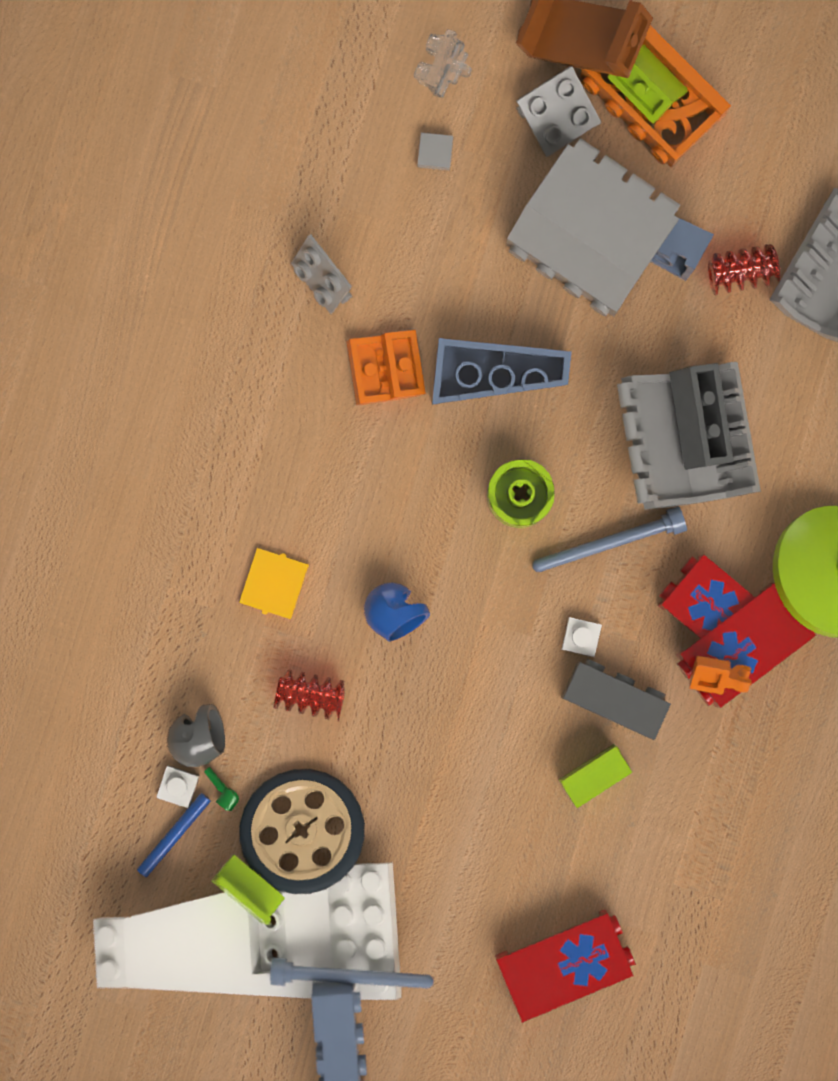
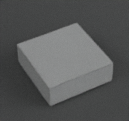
(435, 151)

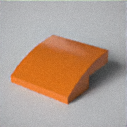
(386, 367)

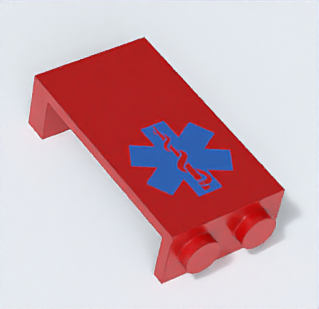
(703, 596)
(753, 636)
(566, 966)

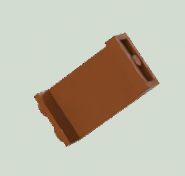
(585, 34)

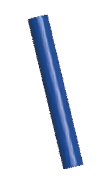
(173, 835)

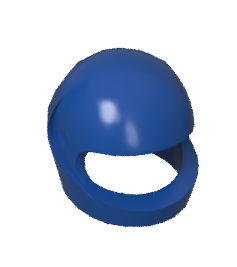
(390, 614)

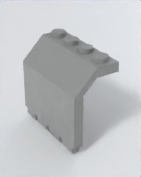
(592, 227)
(811, 282)
(658, 451)

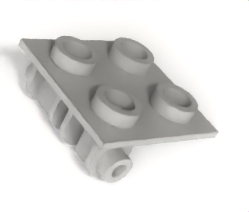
(558, 111)
(321, 275)

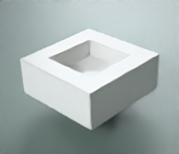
(581, 637)
(177, 786)

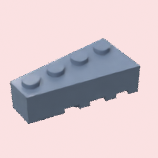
(682, 249)
(489, 369)
(337, 1032)

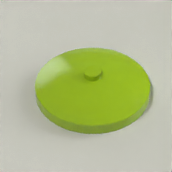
(808, 569)

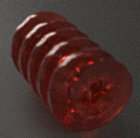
(743, 268)
(310, 694)

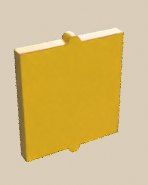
(274, 583)

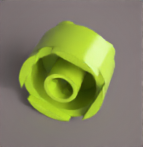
(539, 491)

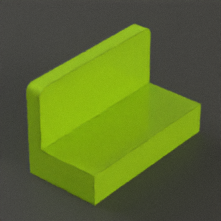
(650, 85)
(595, 775)
(248, 889)

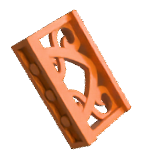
(700, 98)

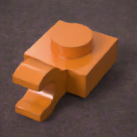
(715, 675)

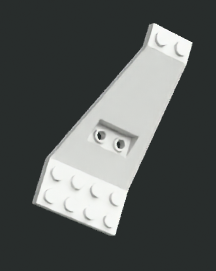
(224, 949)

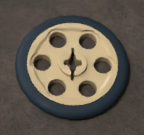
(344, 847)

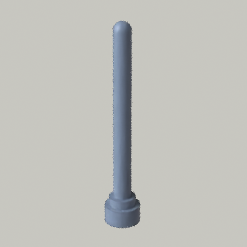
(670, 522)
(285, 972)

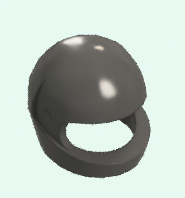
(193, 742)

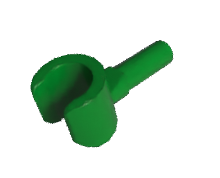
(229, 797)

